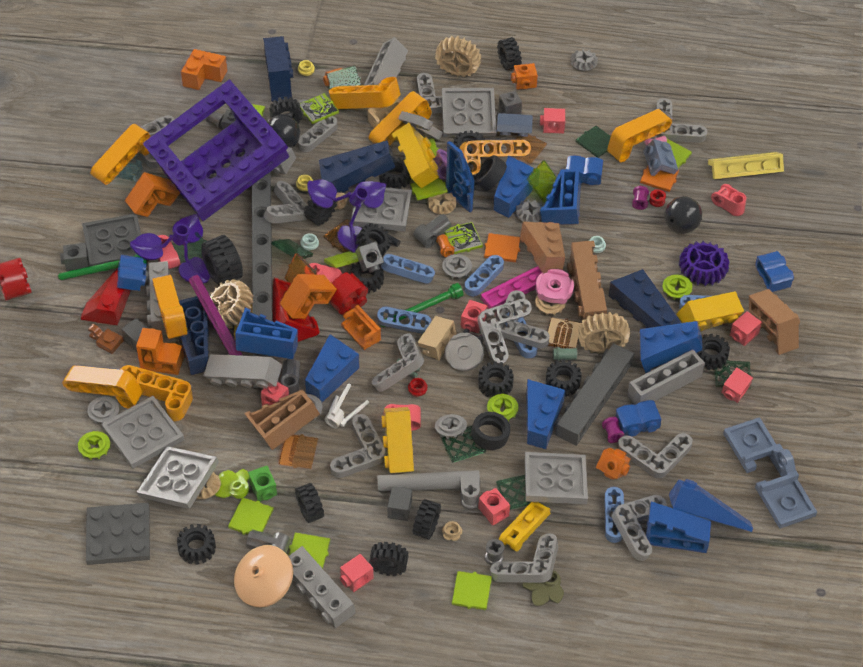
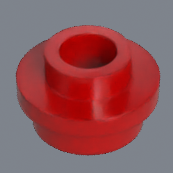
(417, 383)

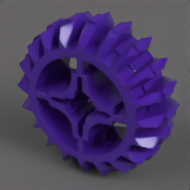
(704, 258)

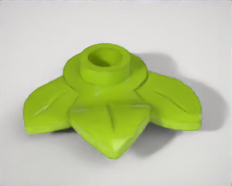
(233, 484)

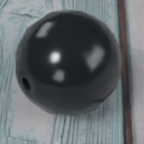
(286, 128)
(683, 215)

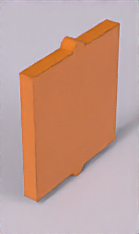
(662, 180)
(502, 245)

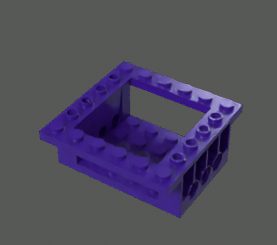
(248, 134)

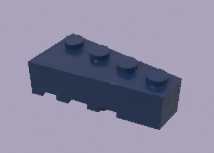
(278, 67)
(357, 165)
(643, 300)
(196, 341)

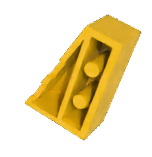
(418, 155)
(712, 310)
(398, 440)

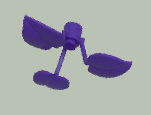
(367, 193)
(150, 247)

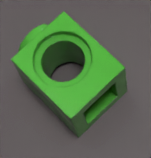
(260, 477)

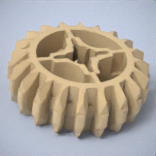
(458, 56)
(231, 301)
(603, 330)

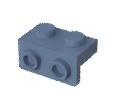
(514, 123)
(660, 157)

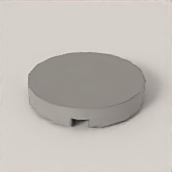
(464, 352)

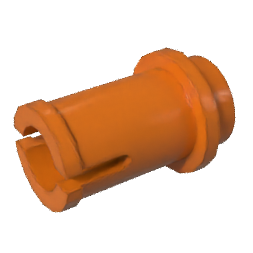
(445, 246)

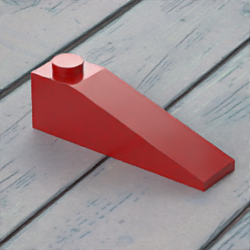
(107, 303)
(306, 327)

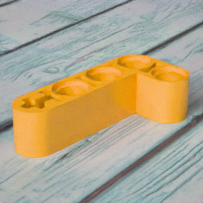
(366, 95)
(413, 104)
(635, 132)
(495, 149)
(120, 154)
(169, 306)
(104, 382)
(173, 391)

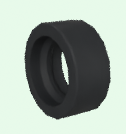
(490, 172)
(487, 442)

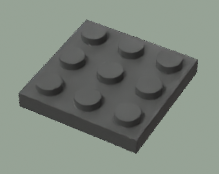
(110, 238)
(118, 533)

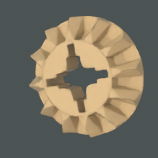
(446, 207)
(544, 307)
(213, 486)

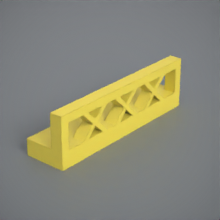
(746, 165)

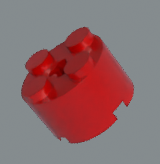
(13, 279)
(349, 293)

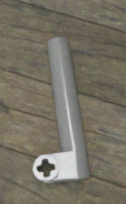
(466, 481)

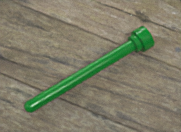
(92, 269)
(455, 291)

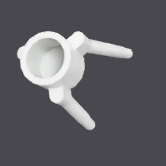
(336, 416)

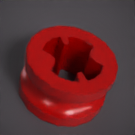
(657, 202)

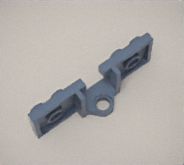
(783, 495)

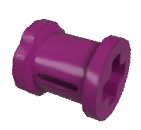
(640, 197)
(612, 429)

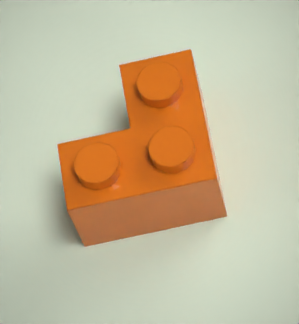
(203, 66)
(150, 191)
(305, 292)
(157, 355)

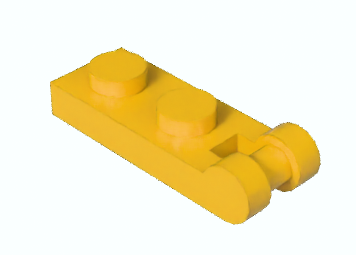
(524, 525)

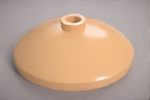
(270, 582)

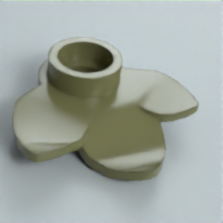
(546, 590)

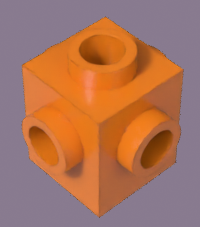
(524, 76)
(614, 463)

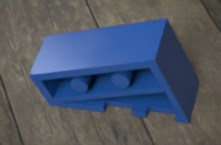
(512, 187)
(564, 200)
(265, 337)
(668, 342)
(331, 368)
(543, 410)
(677, 529)

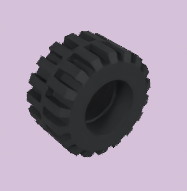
(221, 259)

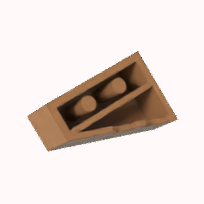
(544, 243)
(777, 320)
(283, 418)

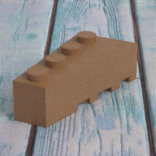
(586, 279)

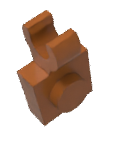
(106, 340)

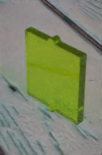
(542, 180)

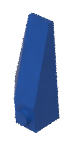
(459, 177)
(693, 499)

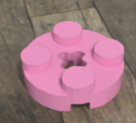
(554, 295)

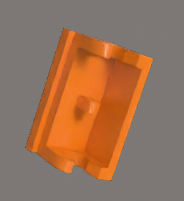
(361, 327)

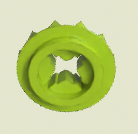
(671, 282)
(509, 402)
(94, 438)

